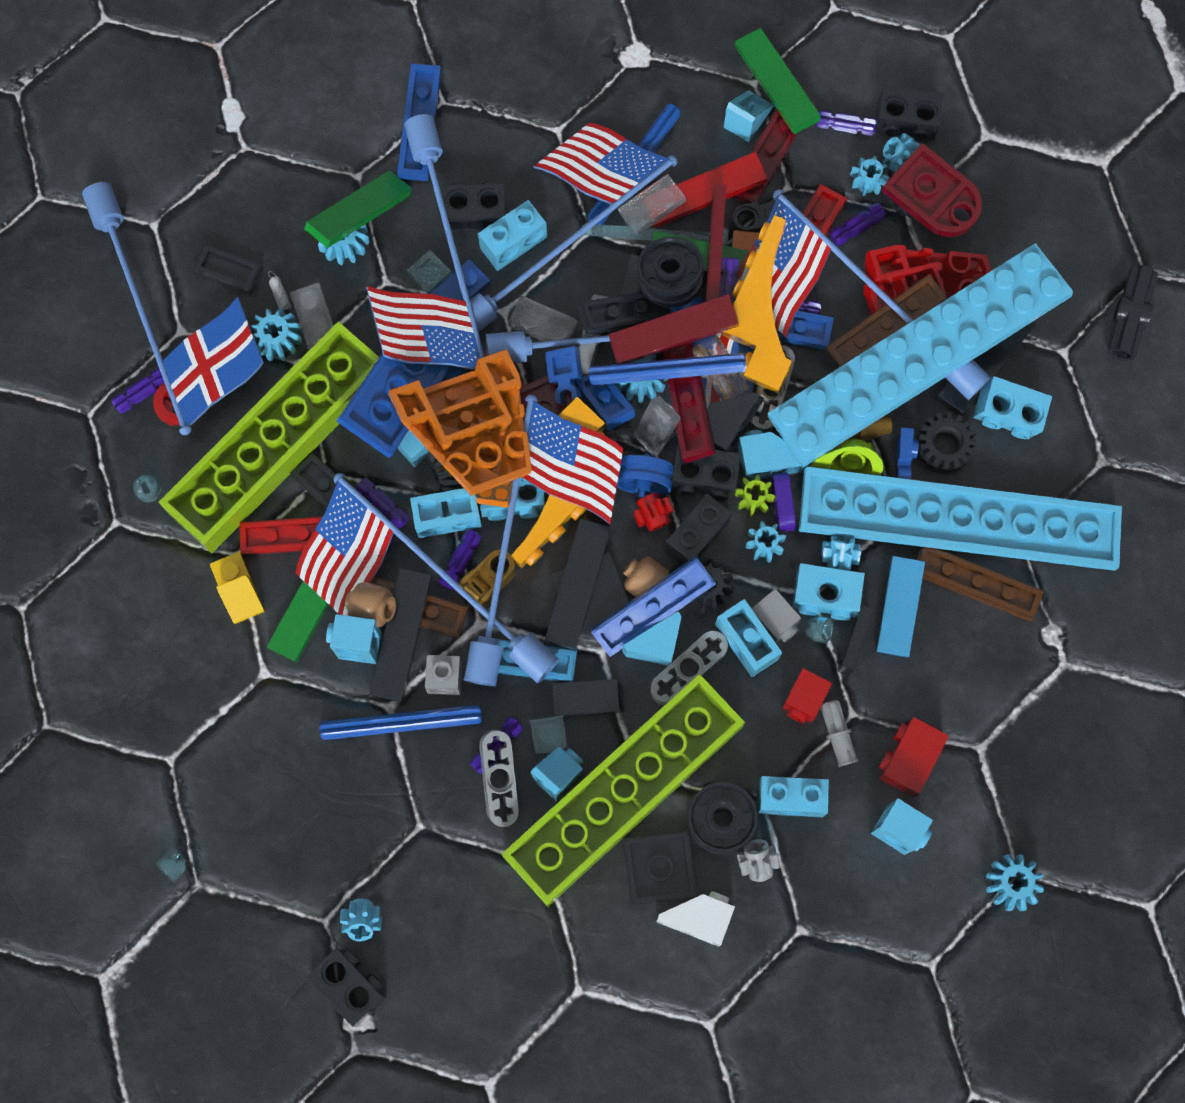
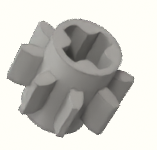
(758, 860)

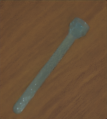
(625, 232)

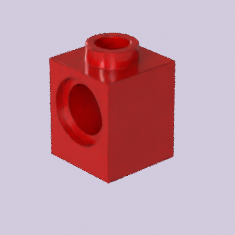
(806, 697)

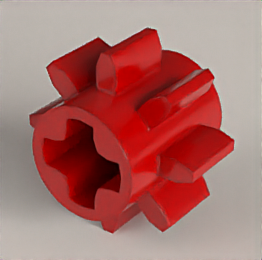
(653, 512)

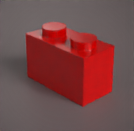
(912, 757)

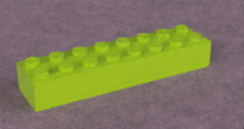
(270, 439)
(623, 790)

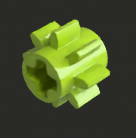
(761, 488)

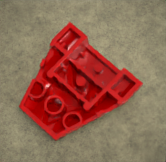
(898, 269)

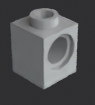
(777, 616)
(443, 675)

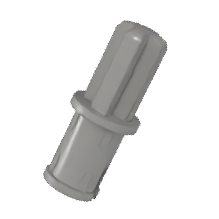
(838, 733)

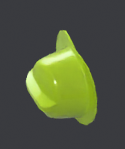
(851, 456)

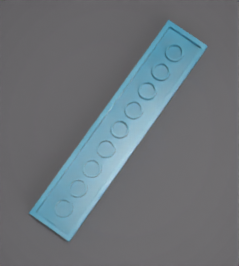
(919, 354)
(960, 518)

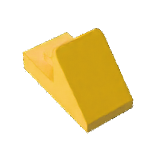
(236, 588)

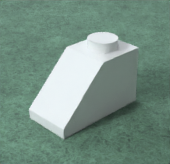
(701, 917)

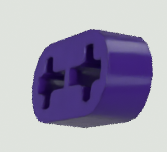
(783, 502)

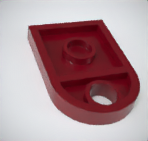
(932, 191)

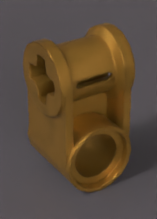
(484, 578)

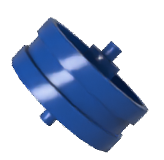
(645, 475)

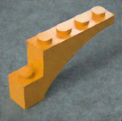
(754, 313)
(556, 511)

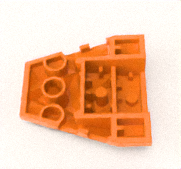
(471, 423)

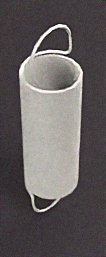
(279, 293)

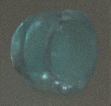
(152, 484)
(820, 629)
(170, 867)

